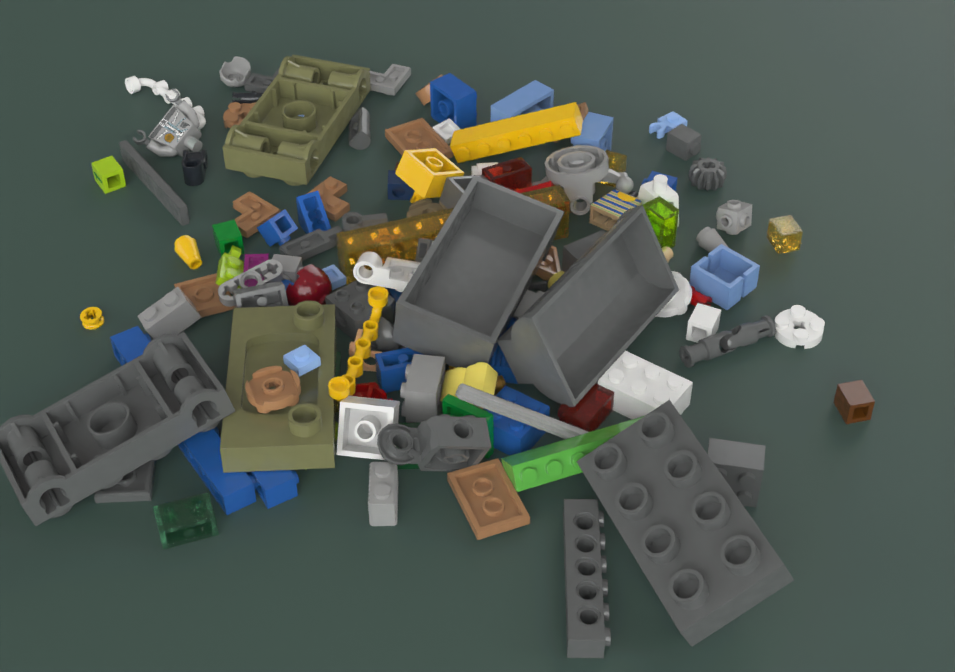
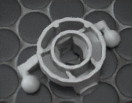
(577, 171)

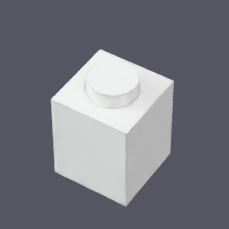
(703, 322)

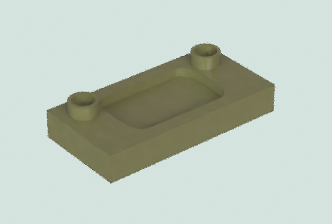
(296, 434)

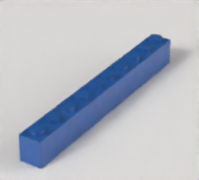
(202, 450)

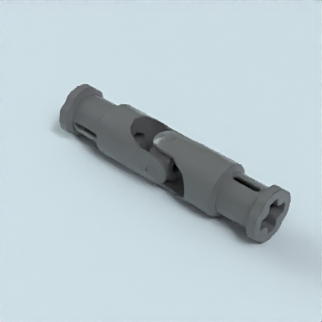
(739, 336)

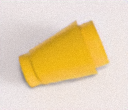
(188, 251)

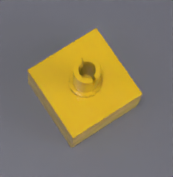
(426, 172)

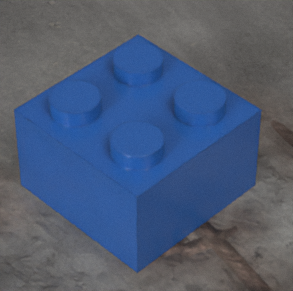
(453, 100)
(514, 436)

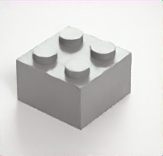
(423, 388)

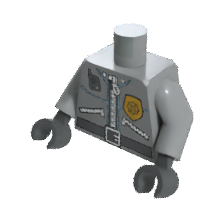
(175, 131)

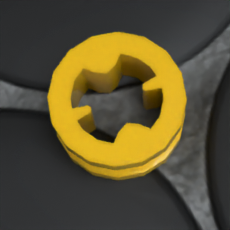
(88, 313)

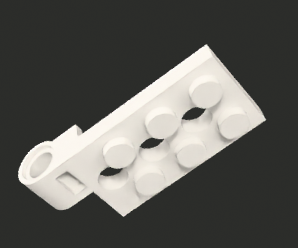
(394, 273)

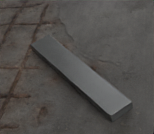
(154, 183)

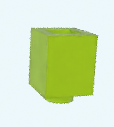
(108, 174)

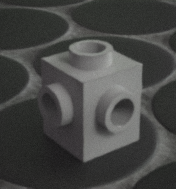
(734, 216)

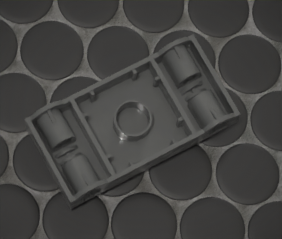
(111, 427)
(683, 523)

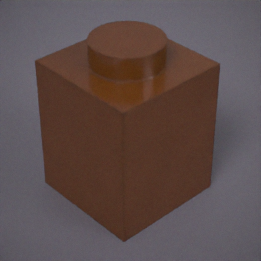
(854, 401)

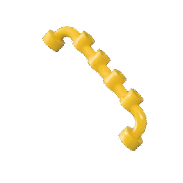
(345, 386)

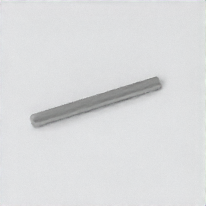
(517, 412)

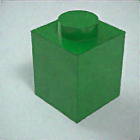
(226, 235)

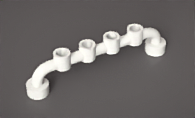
(161, 88)

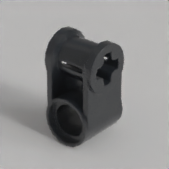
(194, 167)

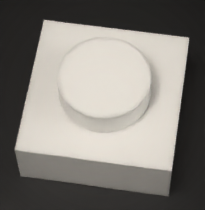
(445, 130)

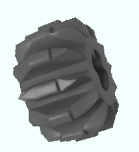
(707, 173)

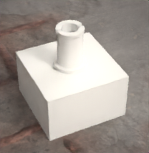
(360, 424)

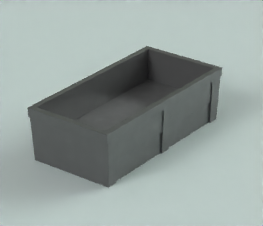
(475, 274)

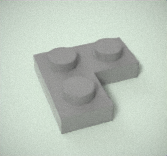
(391, 80)

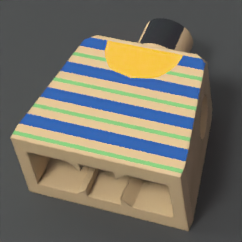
(610, 207)

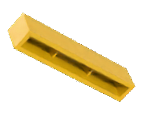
(517, 132)

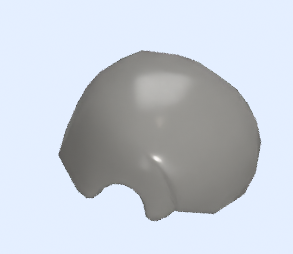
(235, 72)

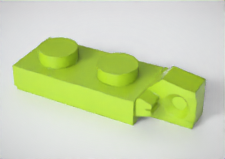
(229, 266)

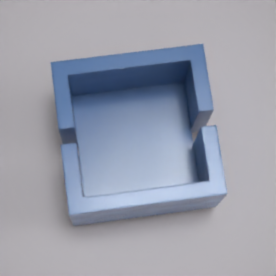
(724, 276)

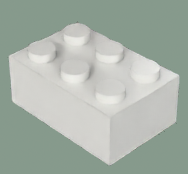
(644, 386)

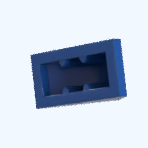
(312, 212)

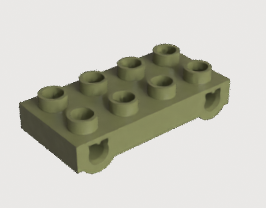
(291, 147)

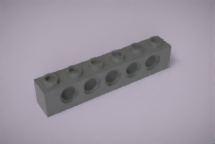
(584, 580)

